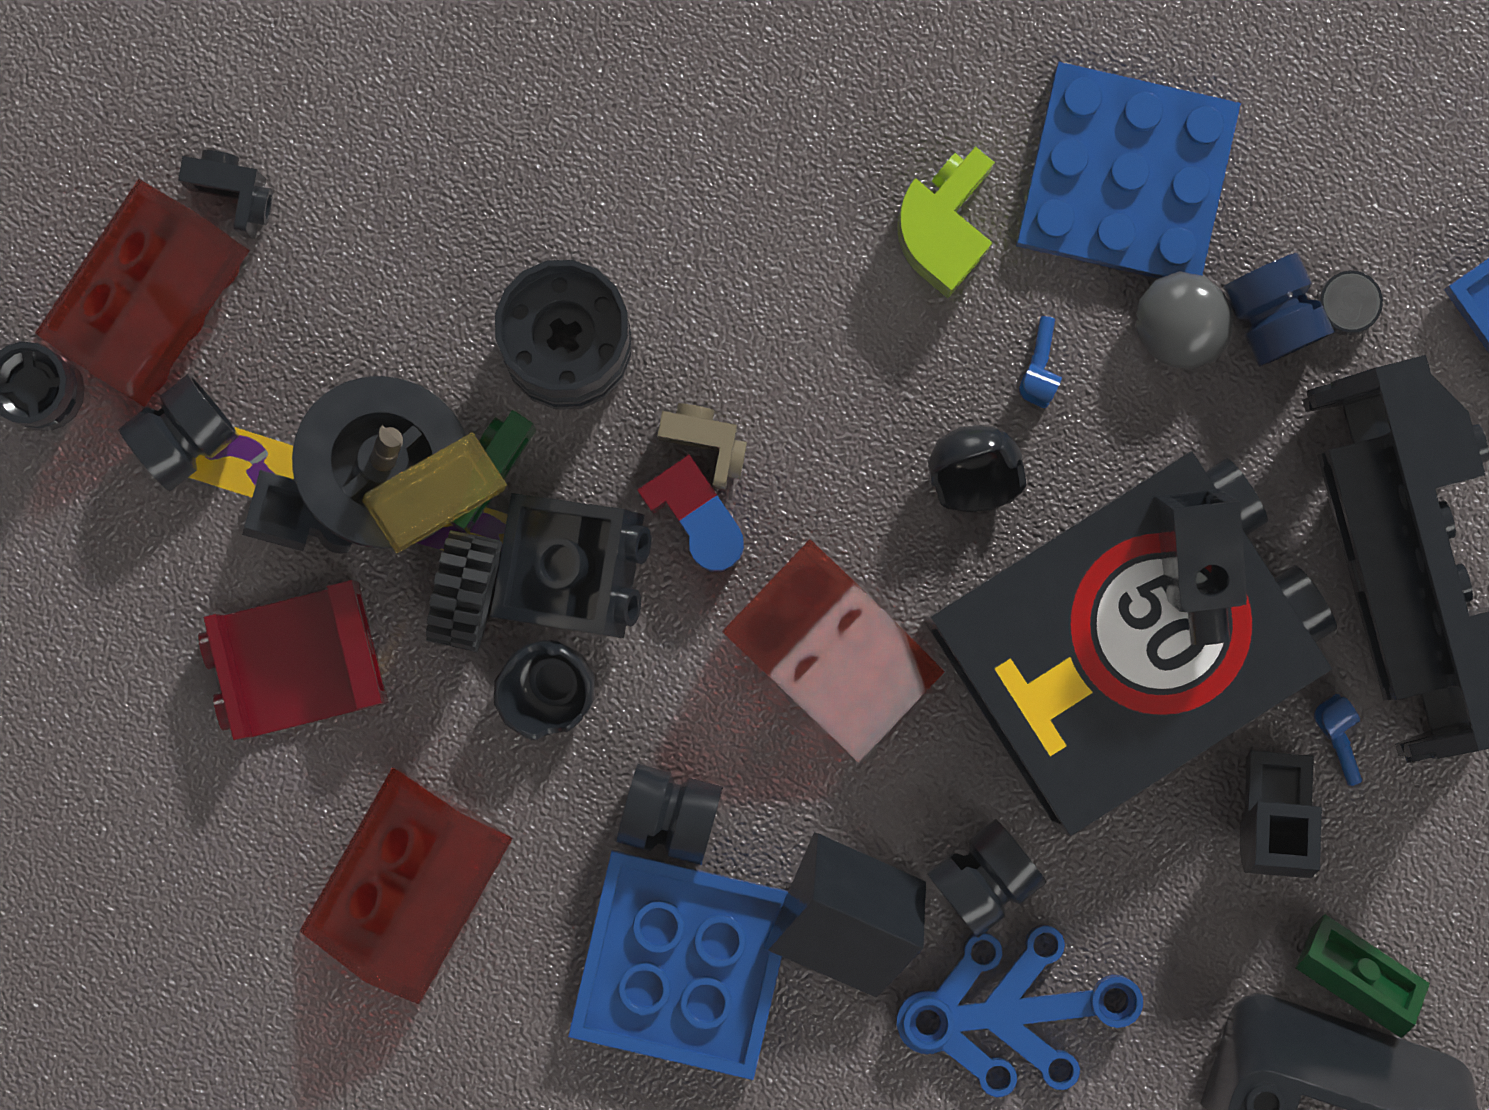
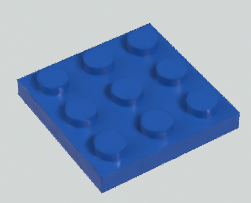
(1127, 173)
(680, 965)

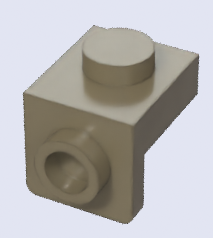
(696, 428)

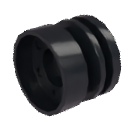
(570, 299)

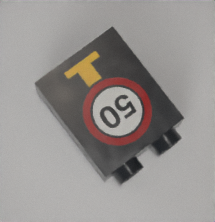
(1096, 668)

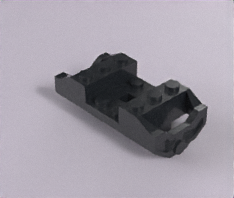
(1397, 546)

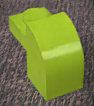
(933, 234)

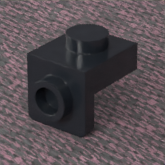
(220, 175)

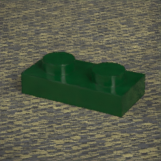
(503, 445)
(1363, 976)

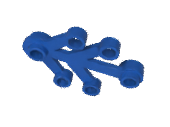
(1006, 1012)

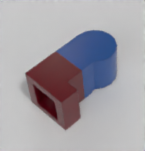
(712, 532)

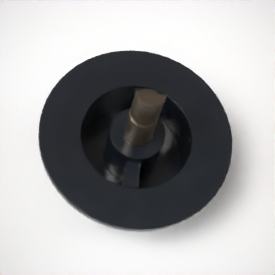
(360, 440)

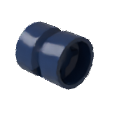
(1278, 309)

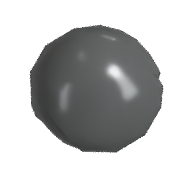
(1184, 320)

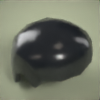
(976, 469)
(544, 689)

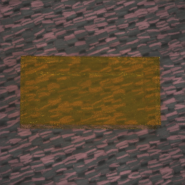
(434, 492)

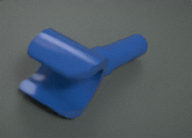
(1040, 384)
(1333, 719)

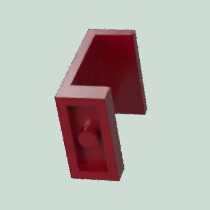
(293, 661)

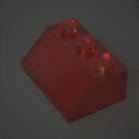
(142, 292)
(405, 886)

